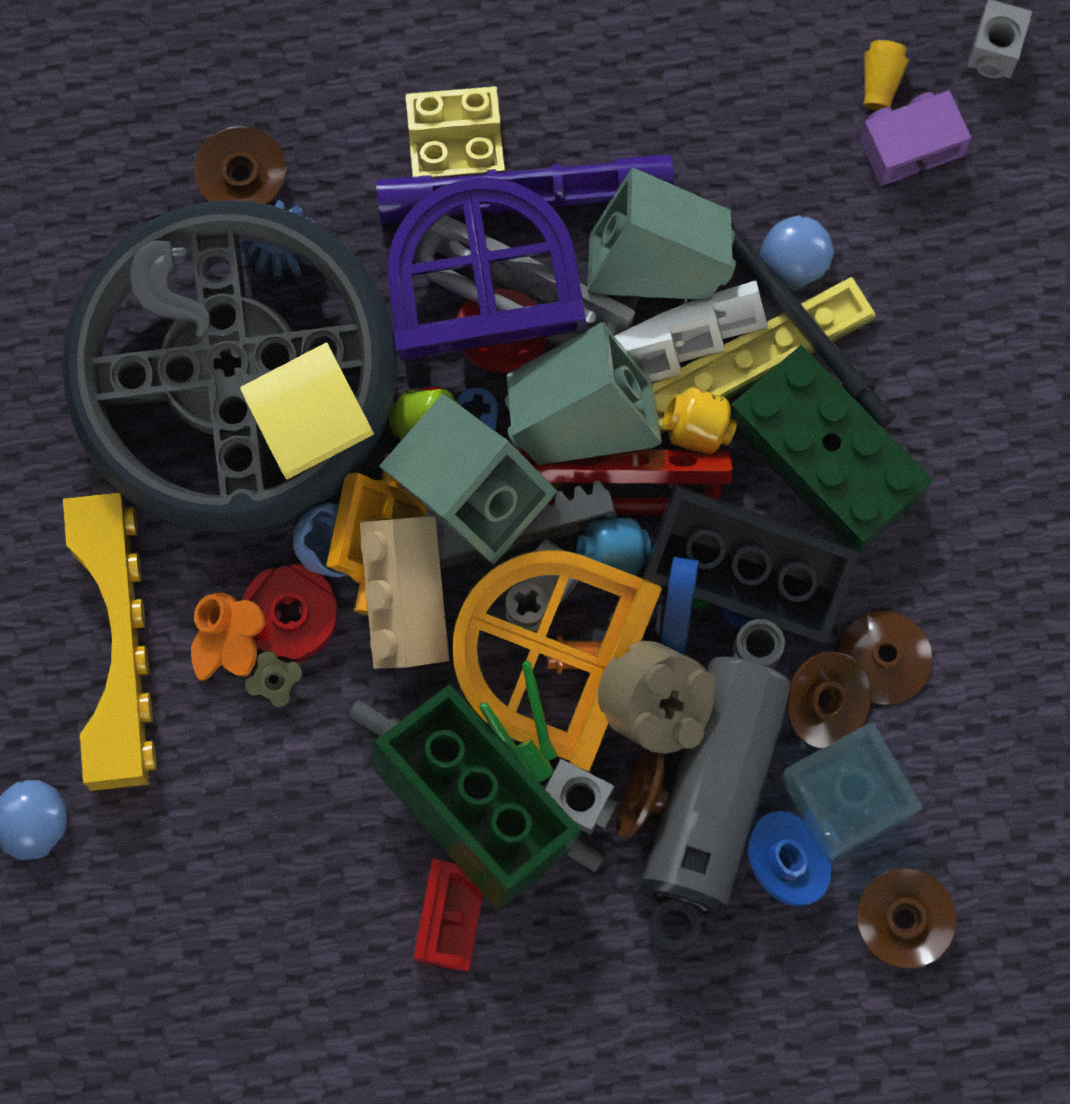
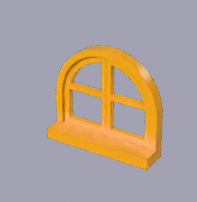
(625, 628)

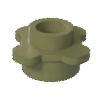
(270, 665)

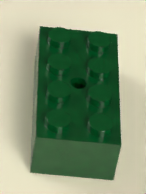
(850, 489)
(473, 796)

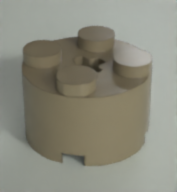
(657, 697)

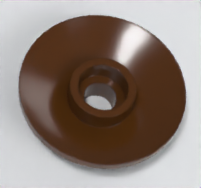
(236, 151)
(894, 680)
(843, 702)
(643, 794)
(927, 904)

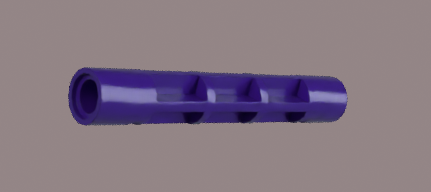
(555, 185)

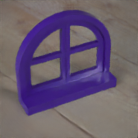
(489, 327)

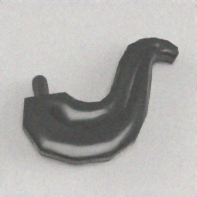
(150, 286)

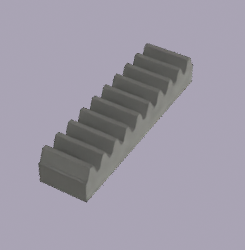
(552, 522)

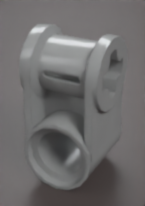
(538, 590)

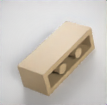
(404, 592)

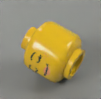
(699, 421)

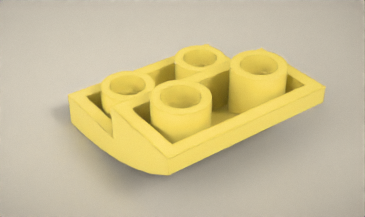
(455, 132)
(306, 411)

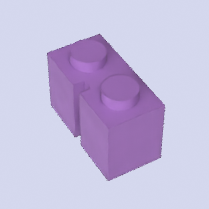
(924, 130)

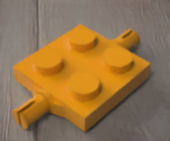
(360, 502)

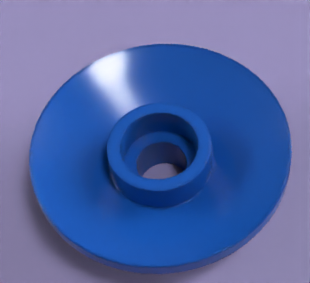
(788, 859)

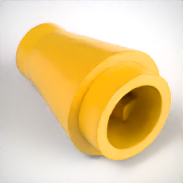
(883, 72)

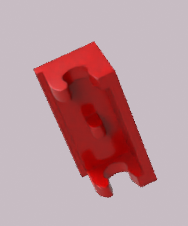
(448, 918)

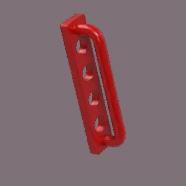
(643, 467)

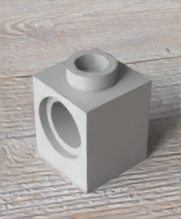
(1004, 24)
(568, 777)

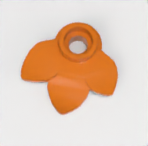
(225, 635)

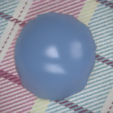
(798, 251)
(313, 538)
(31, 819)

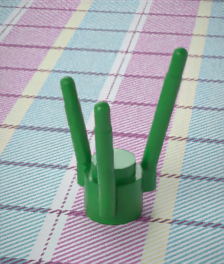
(533, 758)

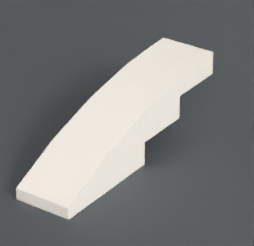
(693, 330)

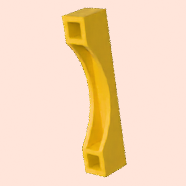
(115, 737)

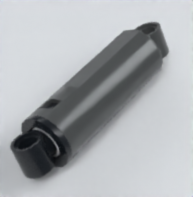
(717, 790)

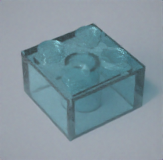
(851, 792)

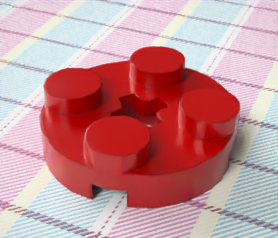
(318, 611)

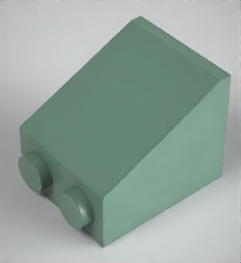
(660, 243)
(582, 401)
(469, 478)

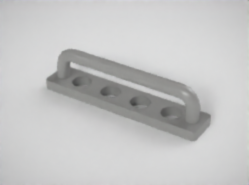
(524, 278)

